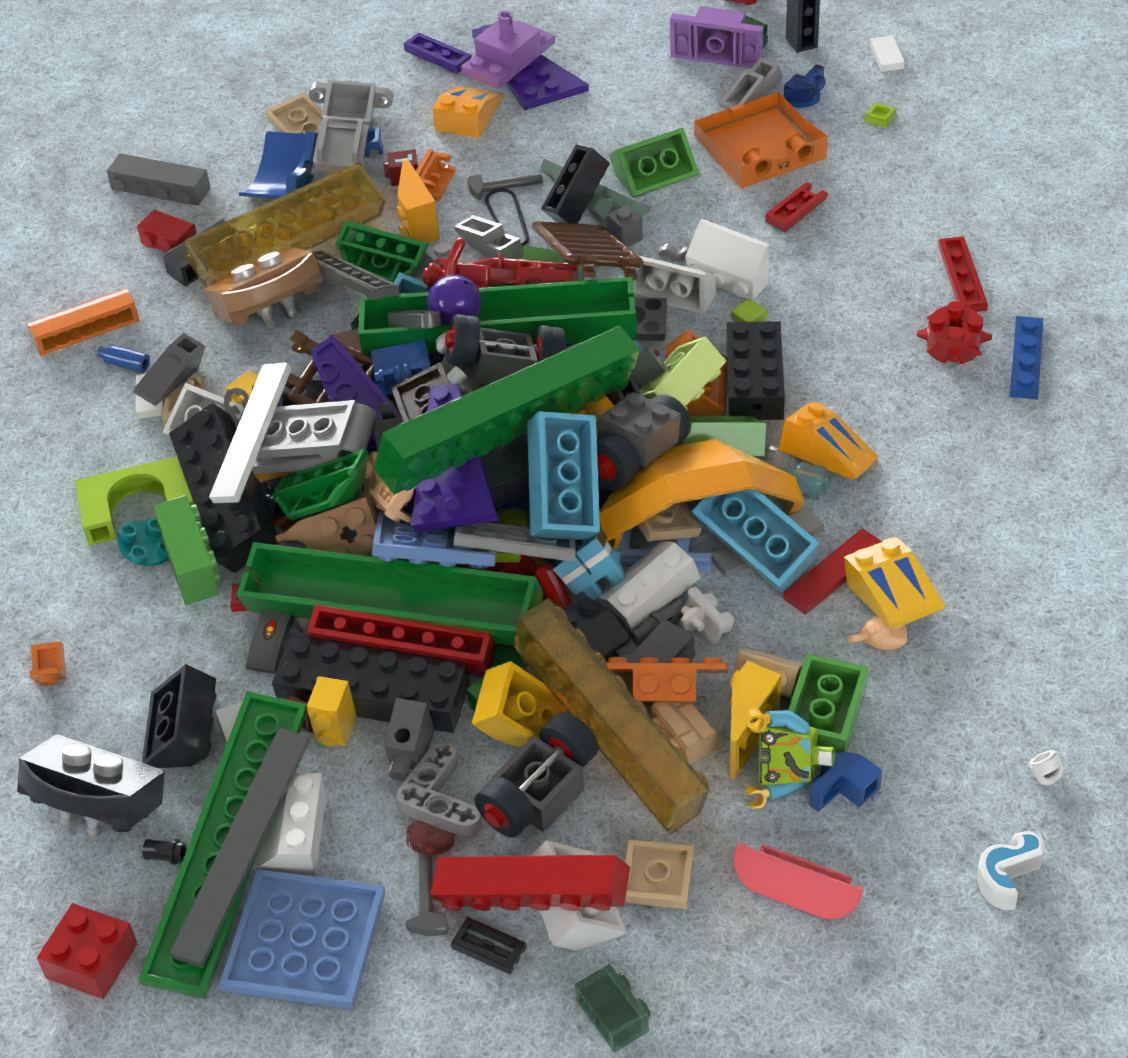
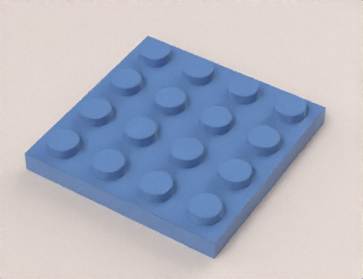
(400, 540)
(303, 939)

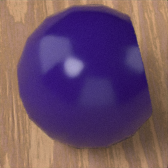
(454, 296)

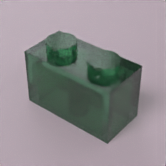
(613, 1007)

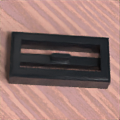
(482, 955)

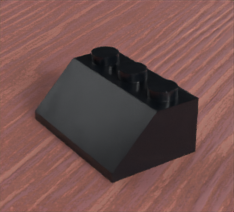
(180, 719)

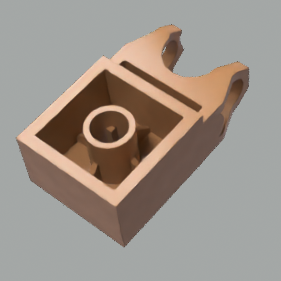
(328, 528)

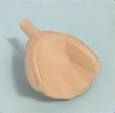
(880, 636)

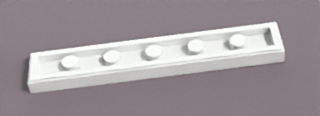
(250, 433)

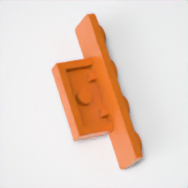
(665, 681)

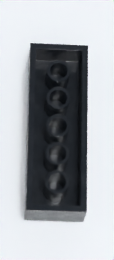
(230, 527)
(374, 678)

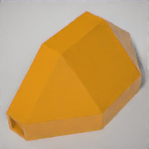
(692, 474)

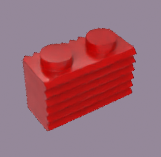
(164, 231)

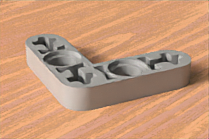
(429, 797)

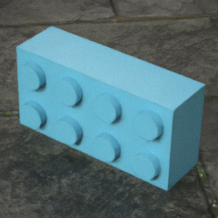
(563, 476)
(760, 535)

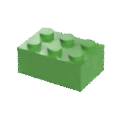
(188, 549)
(830, 699)

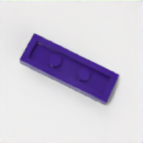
(436, 52)

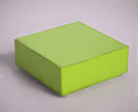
(880, 115)
(749, 312)

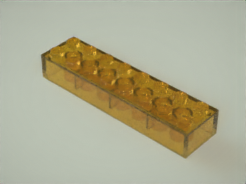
(294, 220)
(620, 723)

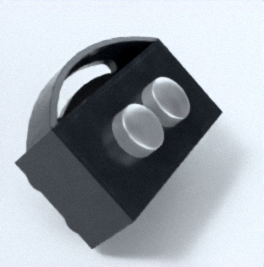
(90, 784)

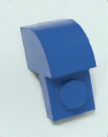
(850, 775)

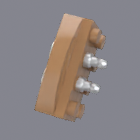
(264, 284)

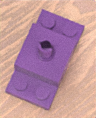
(716, 37)
(505, 50)

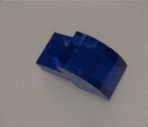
(805, 90)

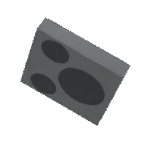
(651, 319)

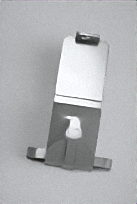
(345, 121)

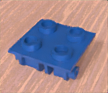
(398, 363)

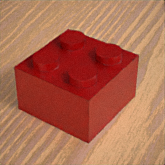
(87, 950)

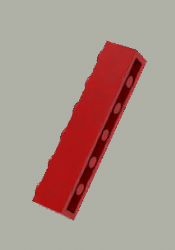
(404, 635)
(531, 882)

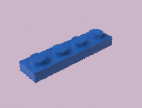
(1026, 357)

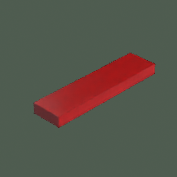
(962, 273)
(826, 575)

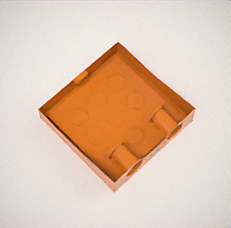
(761, 143)

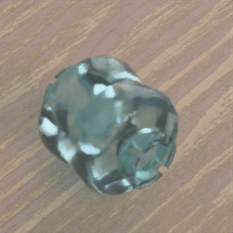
(811, 480)

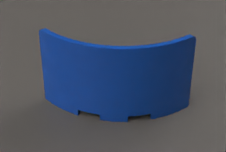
(284, 165)

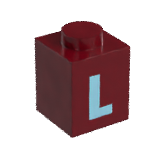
(393, 167)

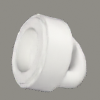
(1044, 764)

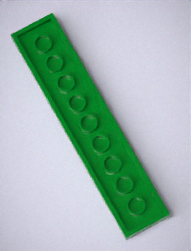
(240, 762)

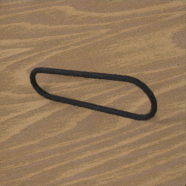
(517, 207)

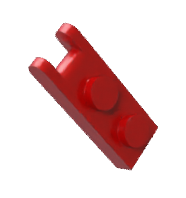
(795, 207)

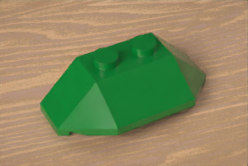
(380, 251)
(322, 485)

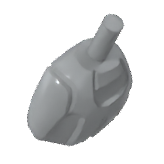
(779, 458)

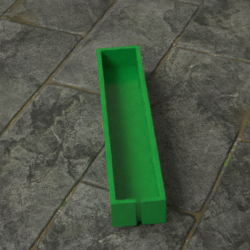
(577, 307)
(501, 410)
(428, 593)

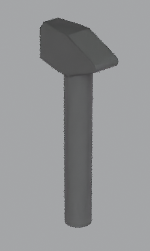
(477, 186)
(428, 922)

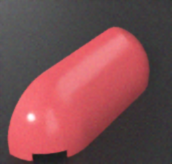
(796, 881)

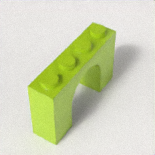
(103, 492)

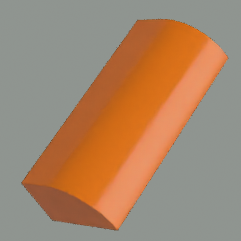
(83, 321)

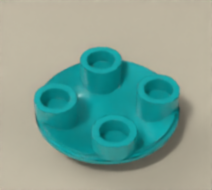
(142, 543)

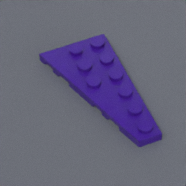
(541, 81)
(347, 381)
(458, 494)

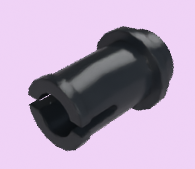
(165, 850)

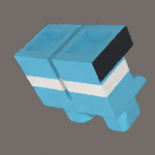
(592, 561)

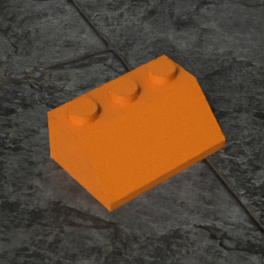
(713, 399)

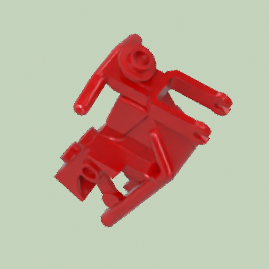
(500, 270)

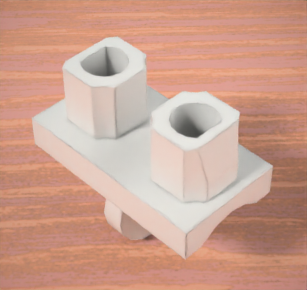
(702, 615)

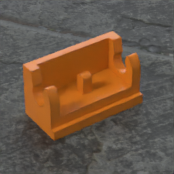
(435, 174)

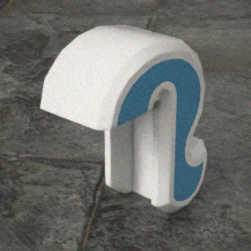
(1004, 862)

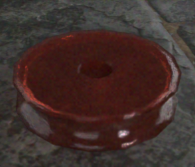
(428, 839)

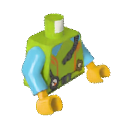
(786, 754)

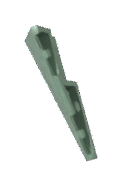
(604, 199)

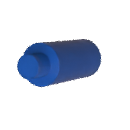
(124, 358)

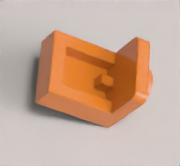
(48, 663)

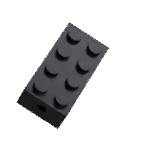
(755, 370)

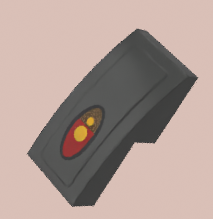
(268, 641)

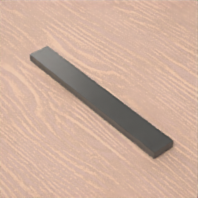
(355, 277)
(239, 848)

